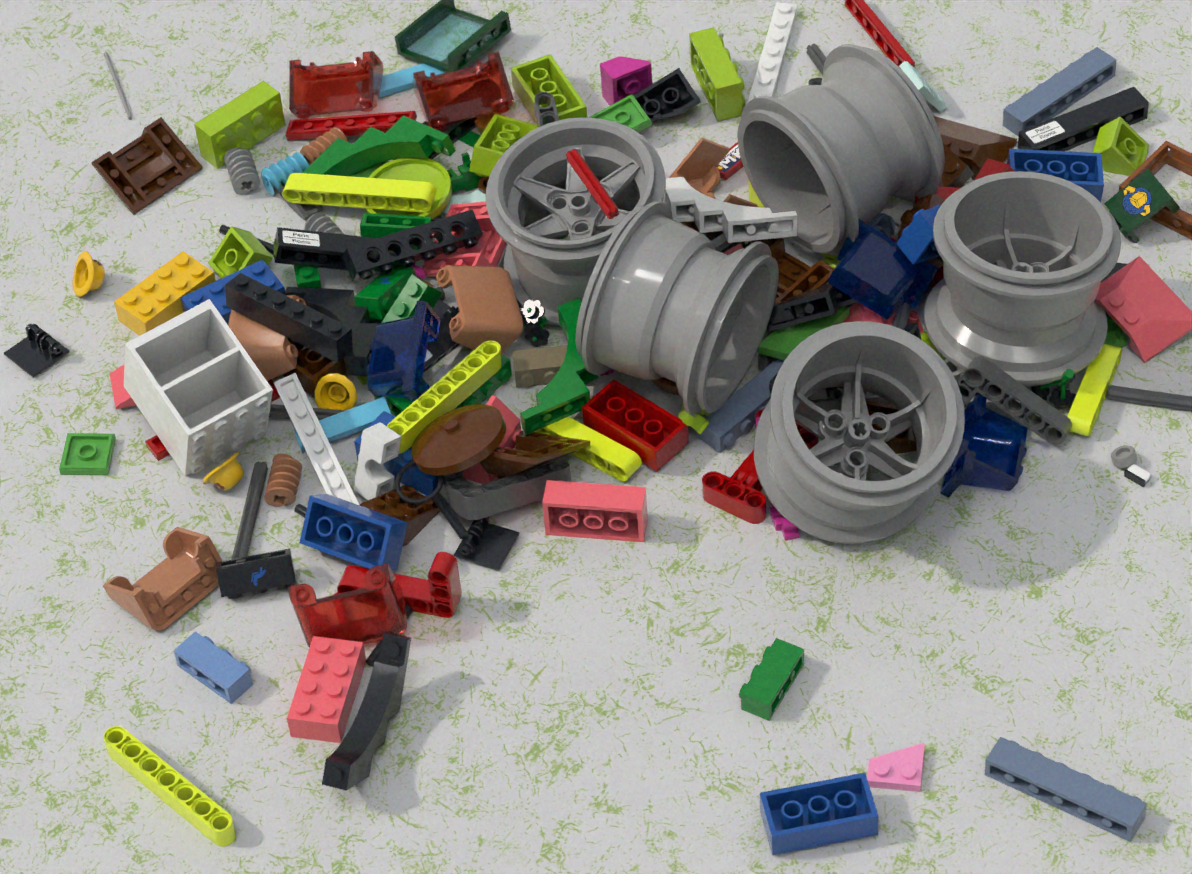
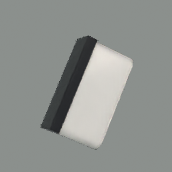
(1137, 475)

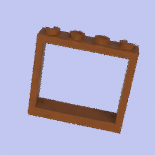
(1180, 159)

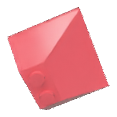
(485, 253)
(1144, 308)

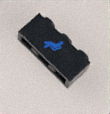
(256, 573)

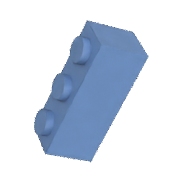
(213, 667)

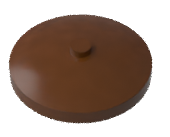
(458, 439)

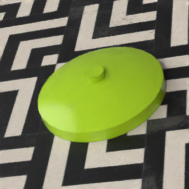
(417, 170)

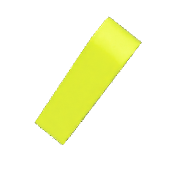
(1094, 390)
(602, 453)

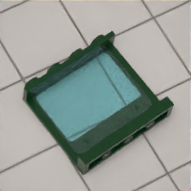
(450, 36)

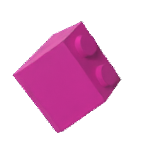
(624, 77)

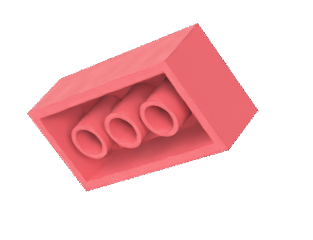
(595, 511)
(326, 689)

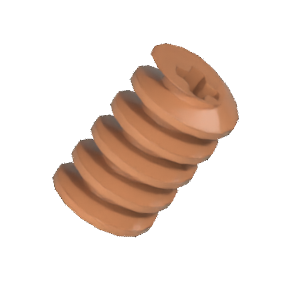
(318, 146)
(283, 480)

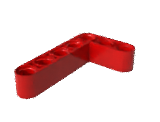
(433, 597)

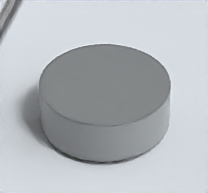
(1124, 456)

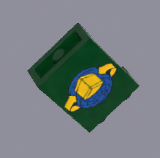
(1139, 203)

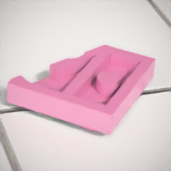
(897, 769)

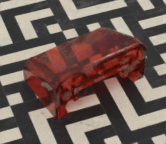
(335, 86)
(463, 93)
(353, 615)

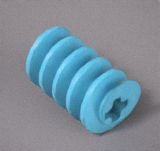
(279, 173)

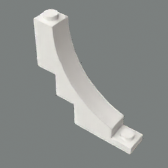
(736, 221)

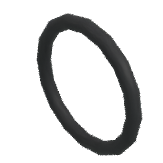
(416, 501)

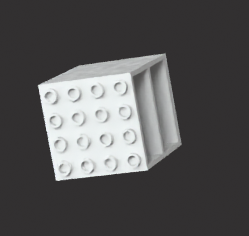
(197, 387)

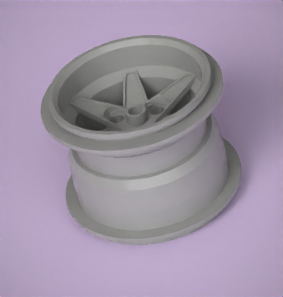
(841, 147)
(541, 199)
(1022, 275)
(676, 307)
(843, 504)

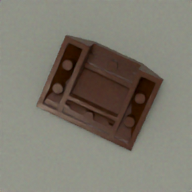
(974, 144)
(147, 166)
(795, 275)
(530, 452)

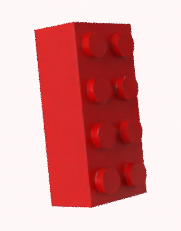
(636, 424)

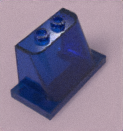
(880, 273)
(400, 354)
(988, 451)

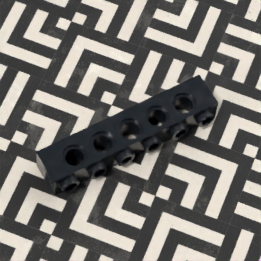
(462, 223)

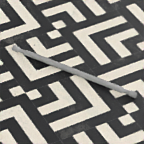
(118, 86)

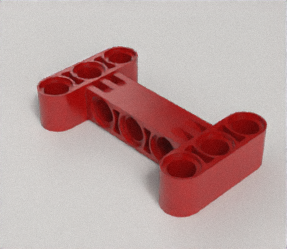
(741, 492)

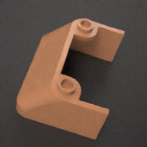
(702, 174)

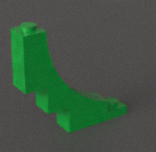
(402, 140)
(567, 389)

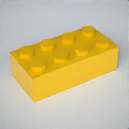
(160, 294)

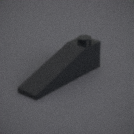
(667, 97)

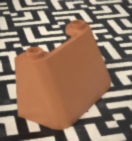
(485, 305)
(266, 347)
(173, 584)

